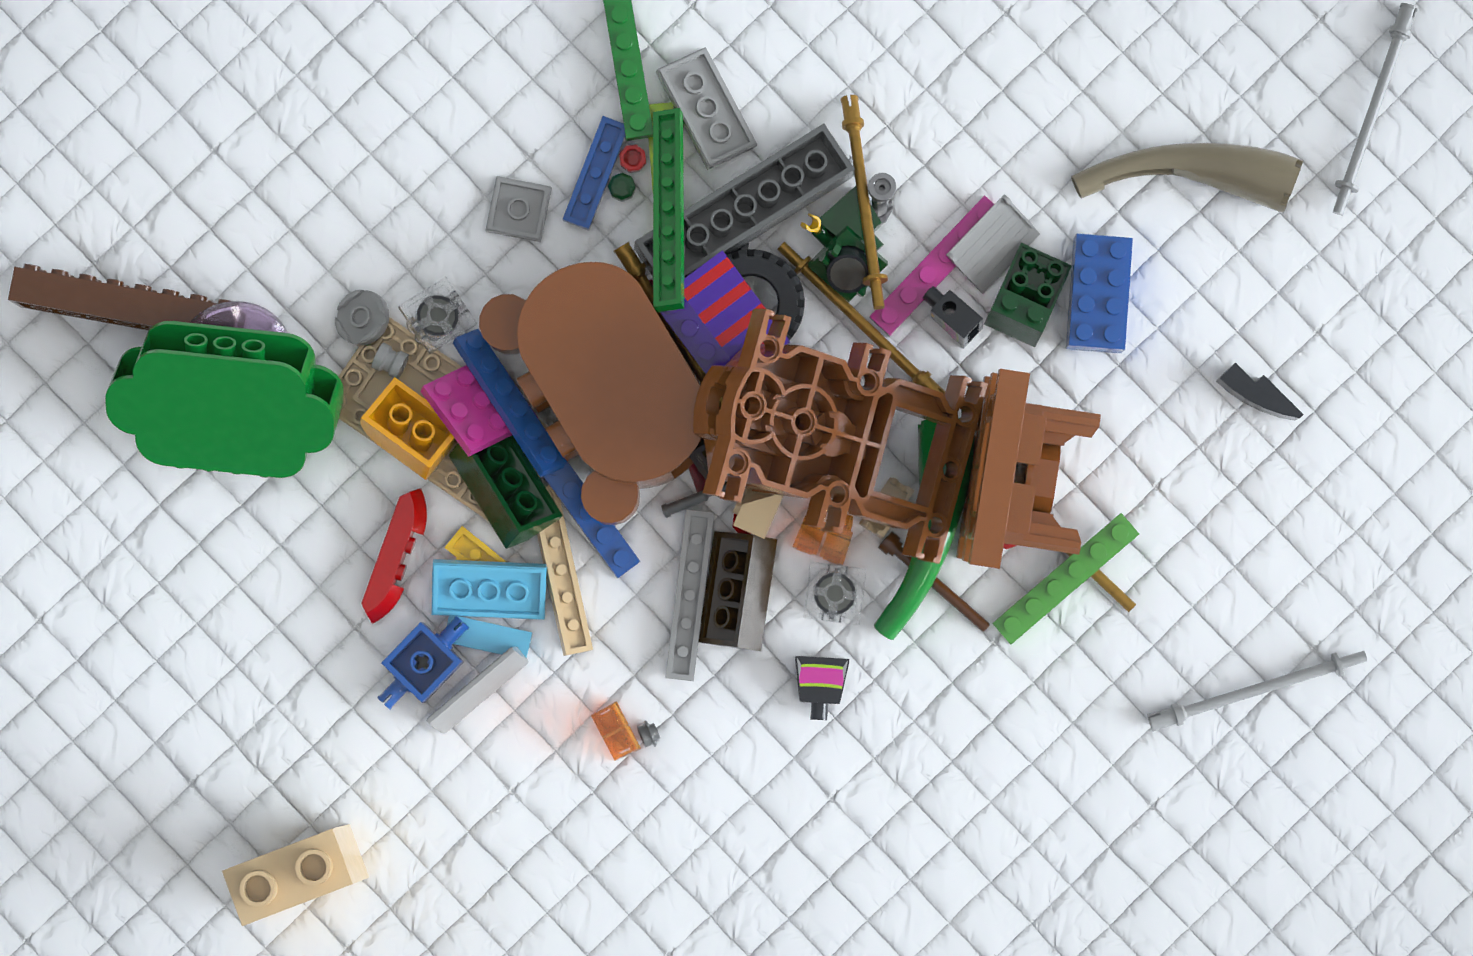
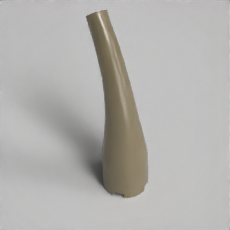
(1241, 170)

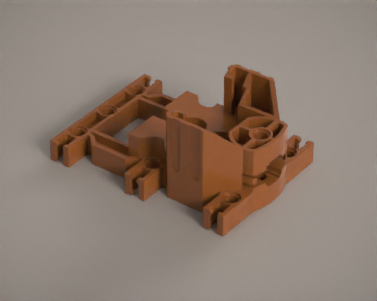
(809, 429)
(1010, 434)

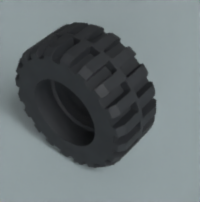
(779, 276)

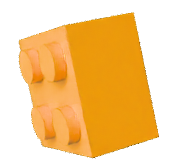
(408, 428)

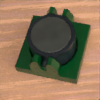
(844, 264)

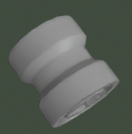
(390, 361)

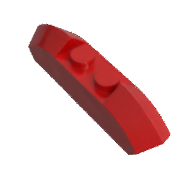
(382, 591)

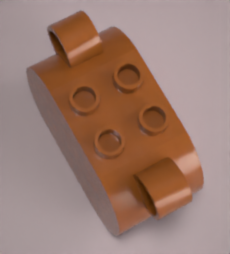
(607, 375)

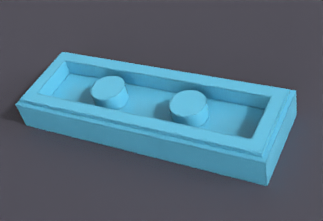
(492, 637)

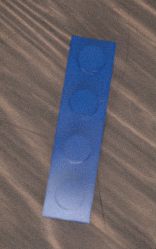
(595, 173)

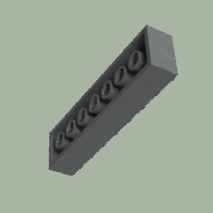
(758, 199)

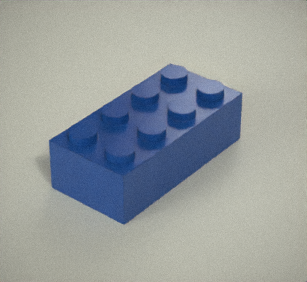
(1099, 293)

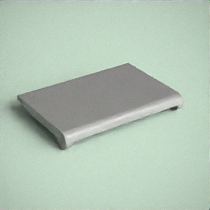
(992, 244)

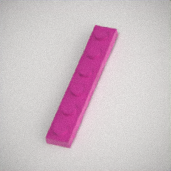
(928, 273)

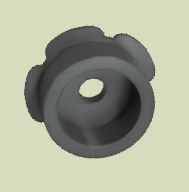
(648, 733)

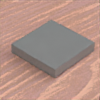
(518, 209)

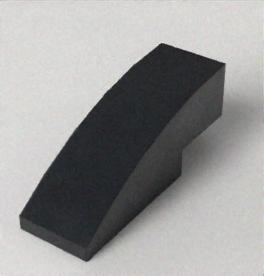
(1258, 394)

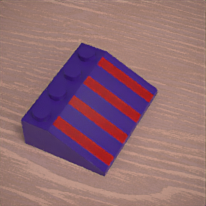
(714, 312)

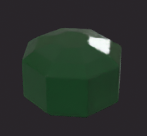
(622, 187)

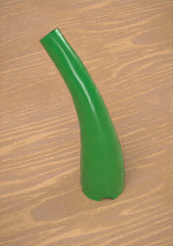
(922, 574)

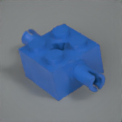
(403, 662)

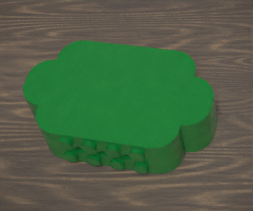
(225, 399)

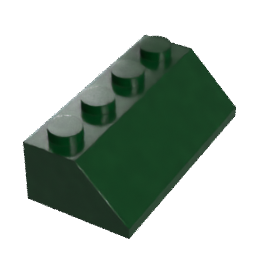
(507, 490)

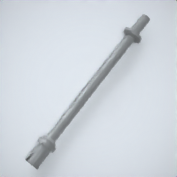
(1399, 32)
(1178, 714)

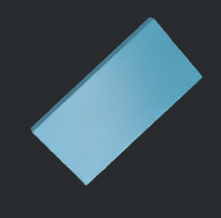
(488, 589)

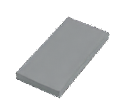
(707, 108)

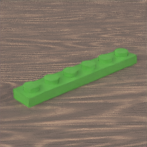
(1066, 578)

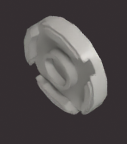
(362, 317)

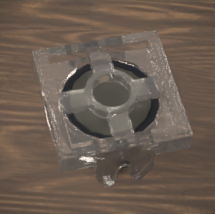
(437, 316)
(834, 593)

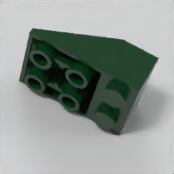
(1028, 295)

